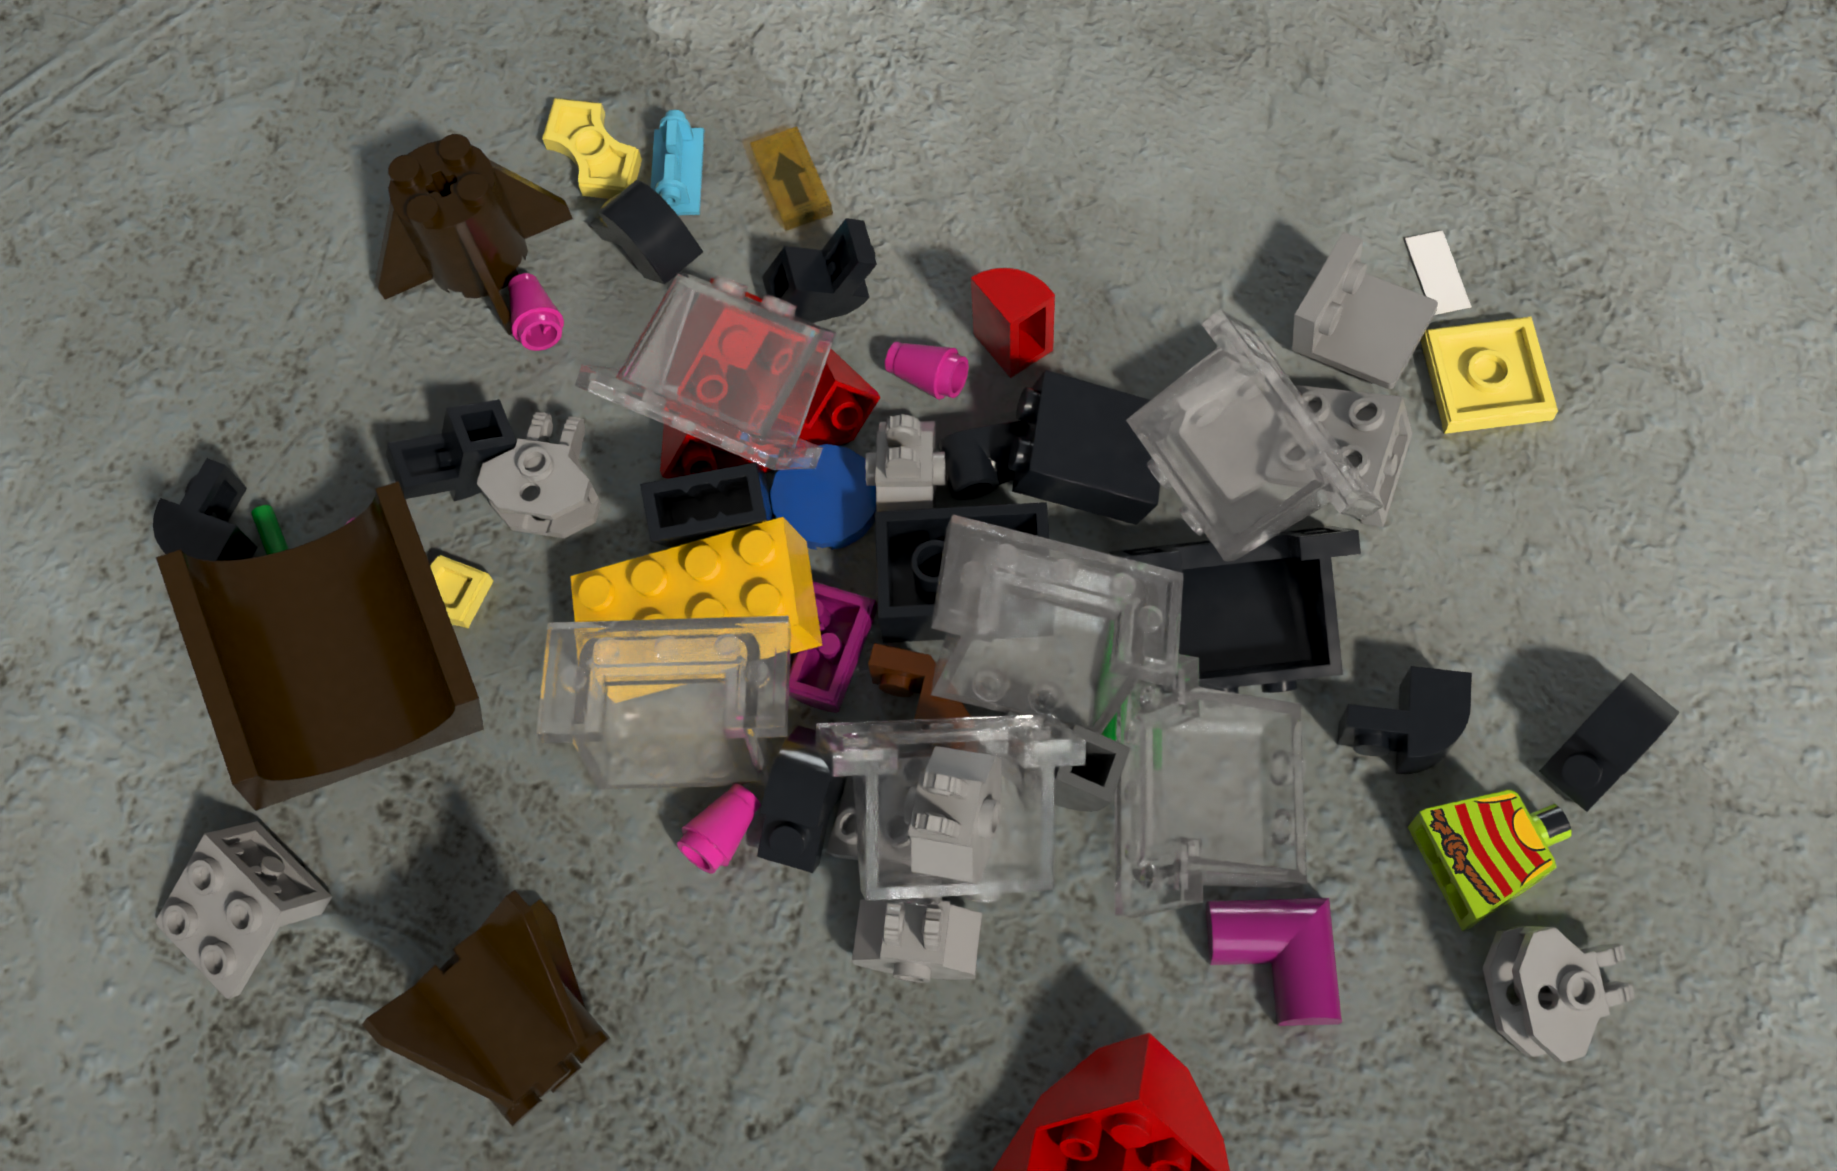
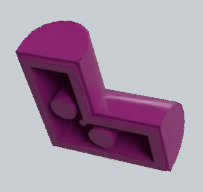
(824, 673)
(1293, 939)

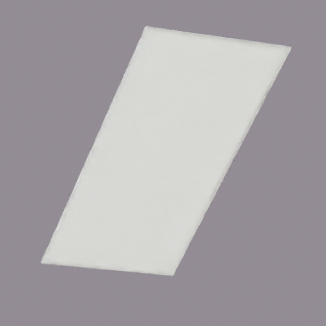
(1438, 271)

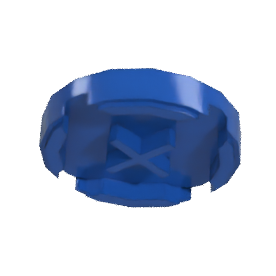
(827, 503)

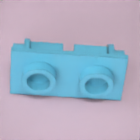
(678, 163)

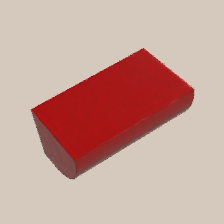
(1013, 317)

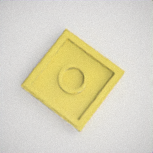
(1488, 375)

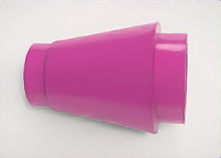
(533, 314)
(930, 368)
(718, 830)

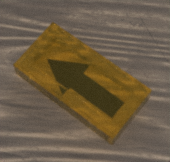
(791, 178)

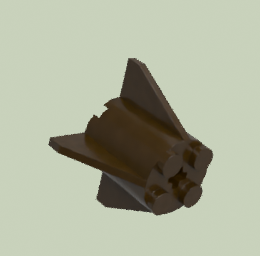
(460, 222)
(498, 1012)

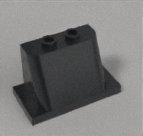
(1263, 614)

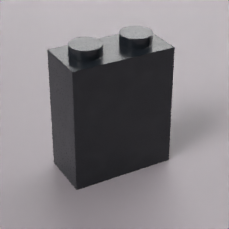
(1082, 449)
(706, 504)

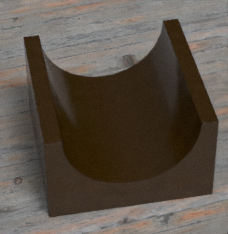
(324, 654)

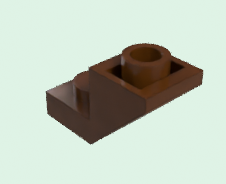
(907, 671)

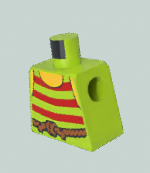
(1487, 850)

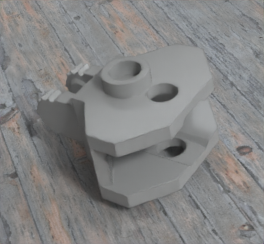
(905, 464)
(542, 481)
(954, 814)
(917, 940)
(1556, 989)

